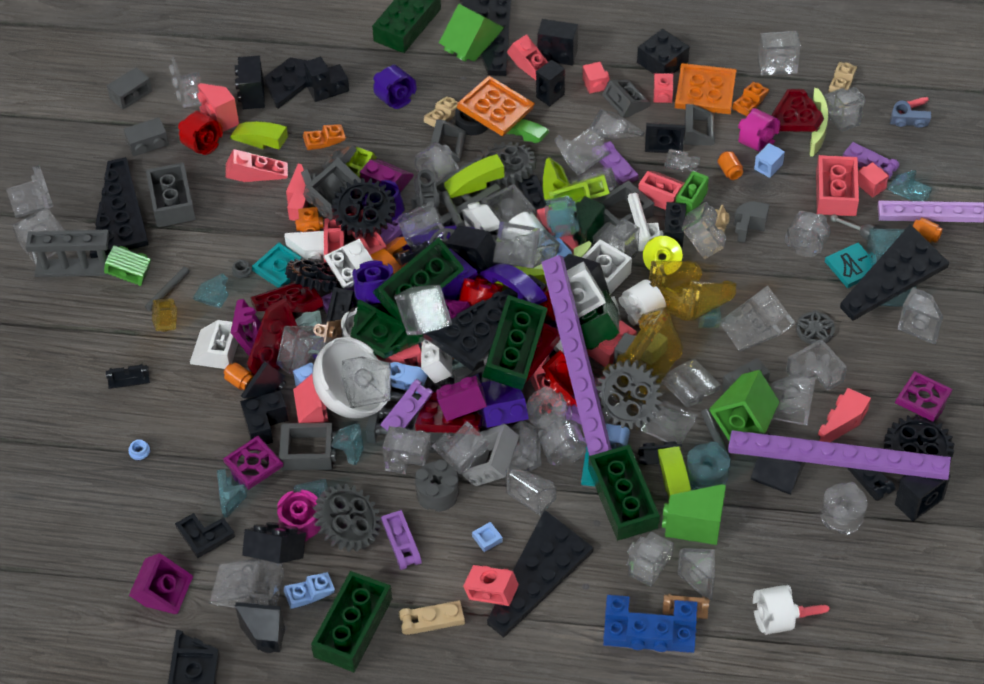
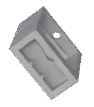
(503, 443)

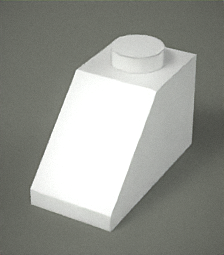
(480, 217)
(306, 244)

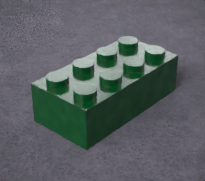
(404, 22)
(430, 267)
(514, 342)
(623, 492)
(352, 621)

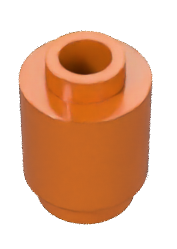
(730, 165)
(928, 229)
(238, 375)

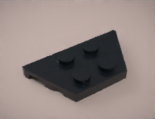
(286, 81)
(192, 661)

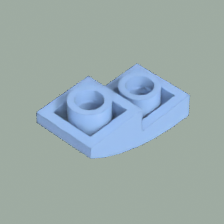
(307, 592)

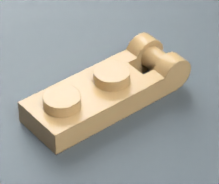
(431, 617)

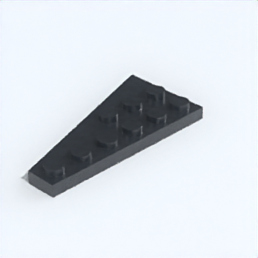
(496, 54)
(120, 209)
(900, 268)
(473, 329)
(544, 563)

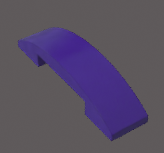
(517, 281)

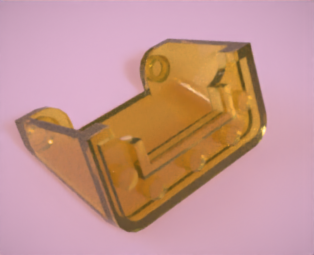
(684, 292)
(655, 345)

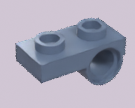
(915, 118)

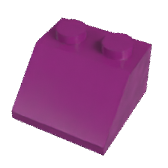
(381, 170)
(461, 398)
(161, 584)

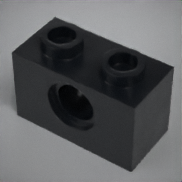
(550, 83)
(674, 221)

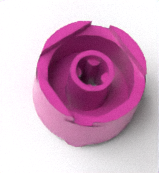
(758, 129)
(297, 511)

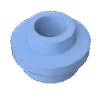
(136, 446)

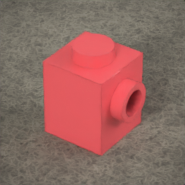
(595, 77)
(663, 88)
(872, 179)

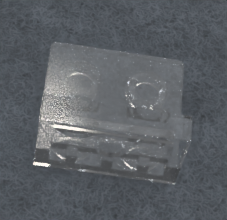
(186, 85)
(583, 150)
(30, 196)

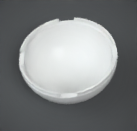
(328, 373)

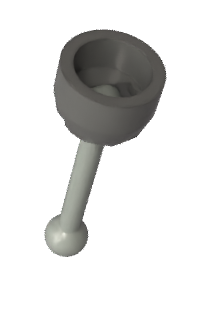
(864, 230)

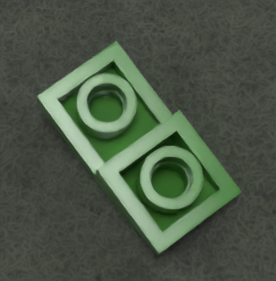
(529, 130)

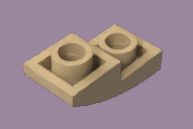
(843, 77)
(444, 110)

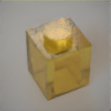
(164, 314)

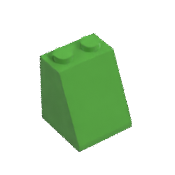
(469, 34)
(746, 405)
(695, 514)

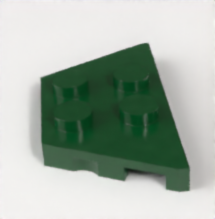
(381, 331)

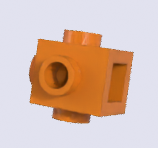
(309, 220)

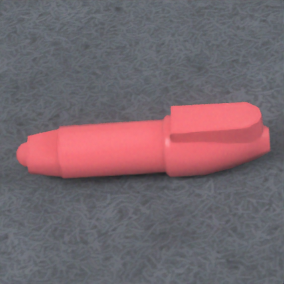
(917, 102)
(813, 610)

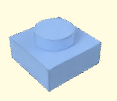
(487, 537)

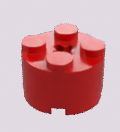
(200, 133)
(478, 290)

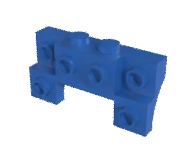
(650, 630)

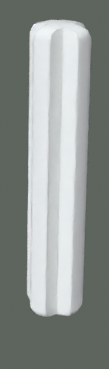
(639, 217)

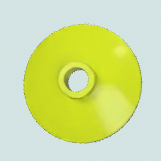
(661, 245)

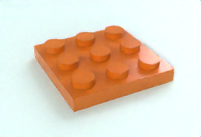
(706, 88)
(495, 105)

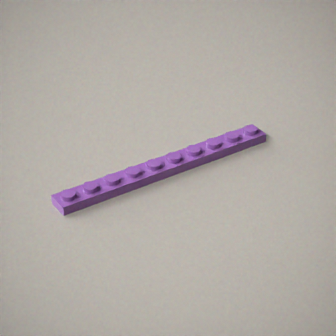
(576, 355)
(840, 455)

